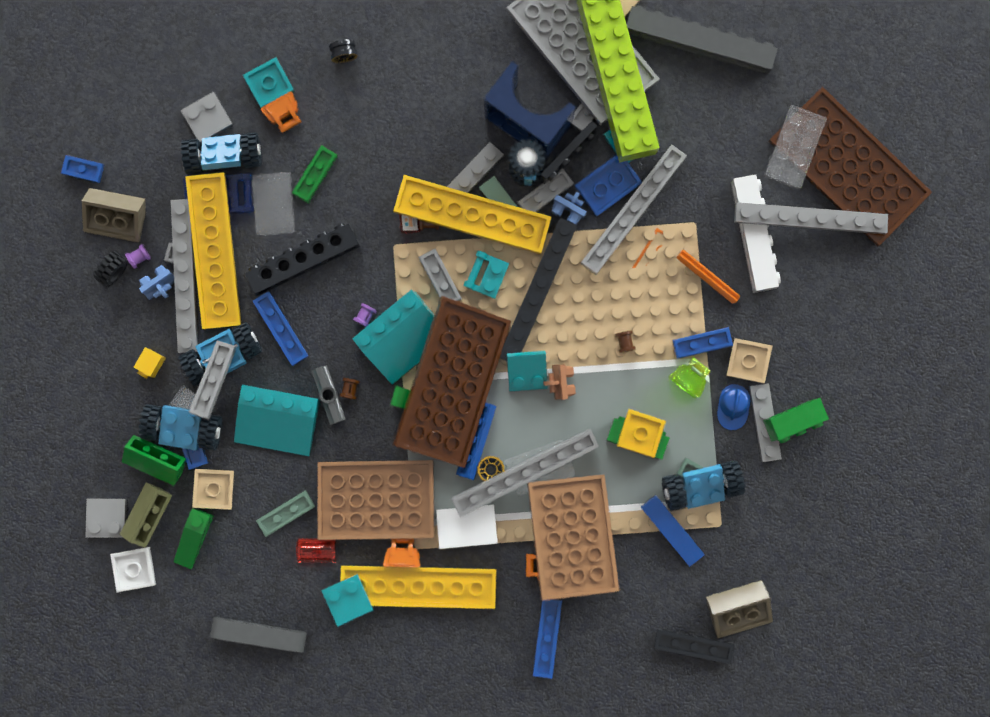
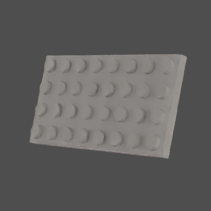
(561, 39)

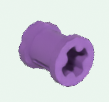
(138, 256)
(364, 315)

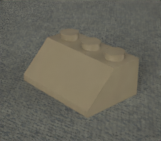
(113, 214)
(740, 609)

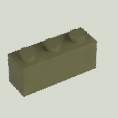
(145, 515)

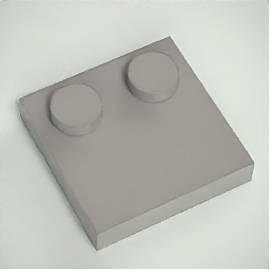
(207, 117)
(105, 517)

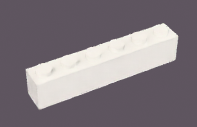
(755, 238)

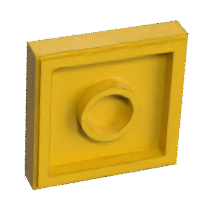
(641, 433)

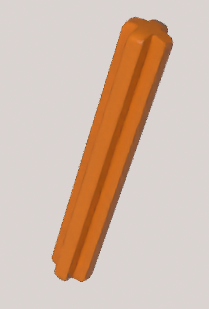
(708, 276)

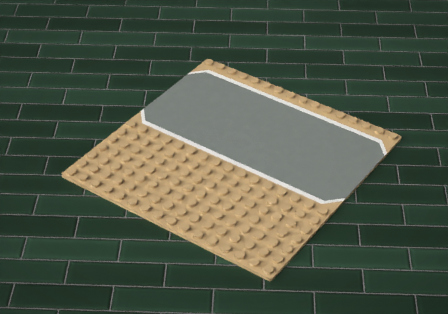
(579, 330)

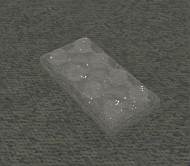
(795, 147)

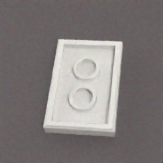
(468, 530)

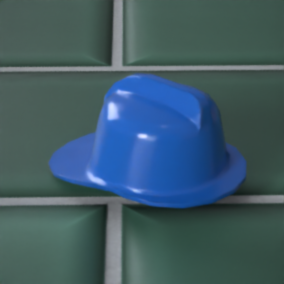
(733, 407)

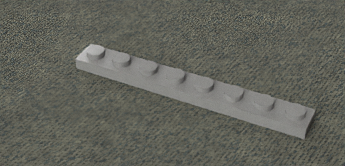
(633, 209)
(811, 218)
(184, 277)
(524, 472)

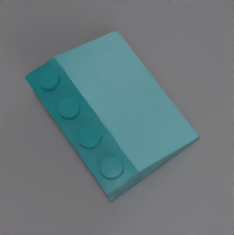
(397, 336)
(276, 420)

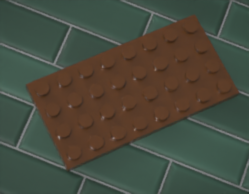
(858, 169)
(452, 382)

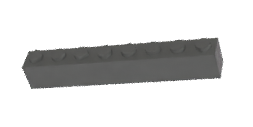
(701, 40)

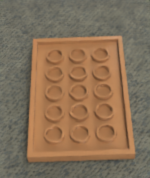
(376, 500)
(573, 537)

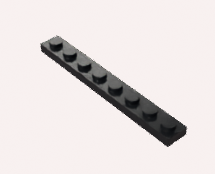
(539, 288)

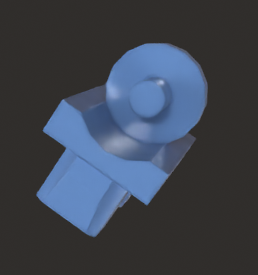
(576, 212)
(158, 285)

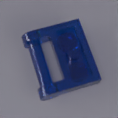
(233, 193)

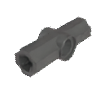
(332, 407)

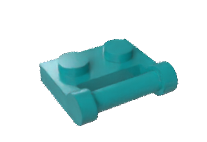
(492, 277)

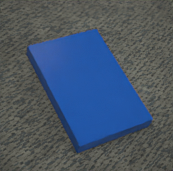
(607, 184)

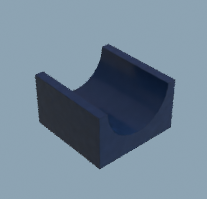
(508, 115)

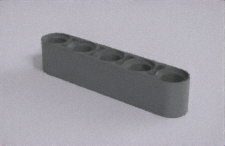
(258, 634)

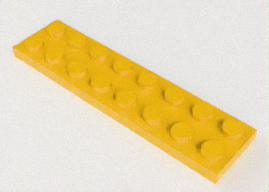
(472, 214)
(213, 250)
(426, 586)

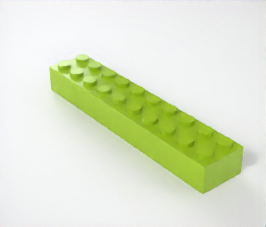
(618, 79)

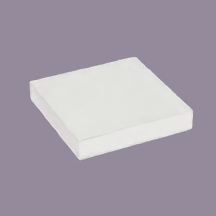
(133, 569)

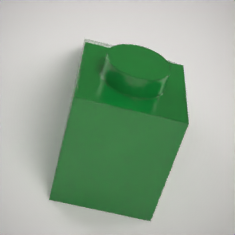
(193, 537)

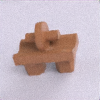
(558, 383)

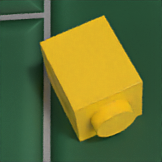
(149, 363)

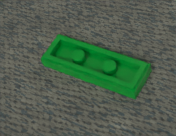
(314, 174)

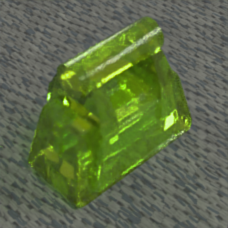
(689, 379)

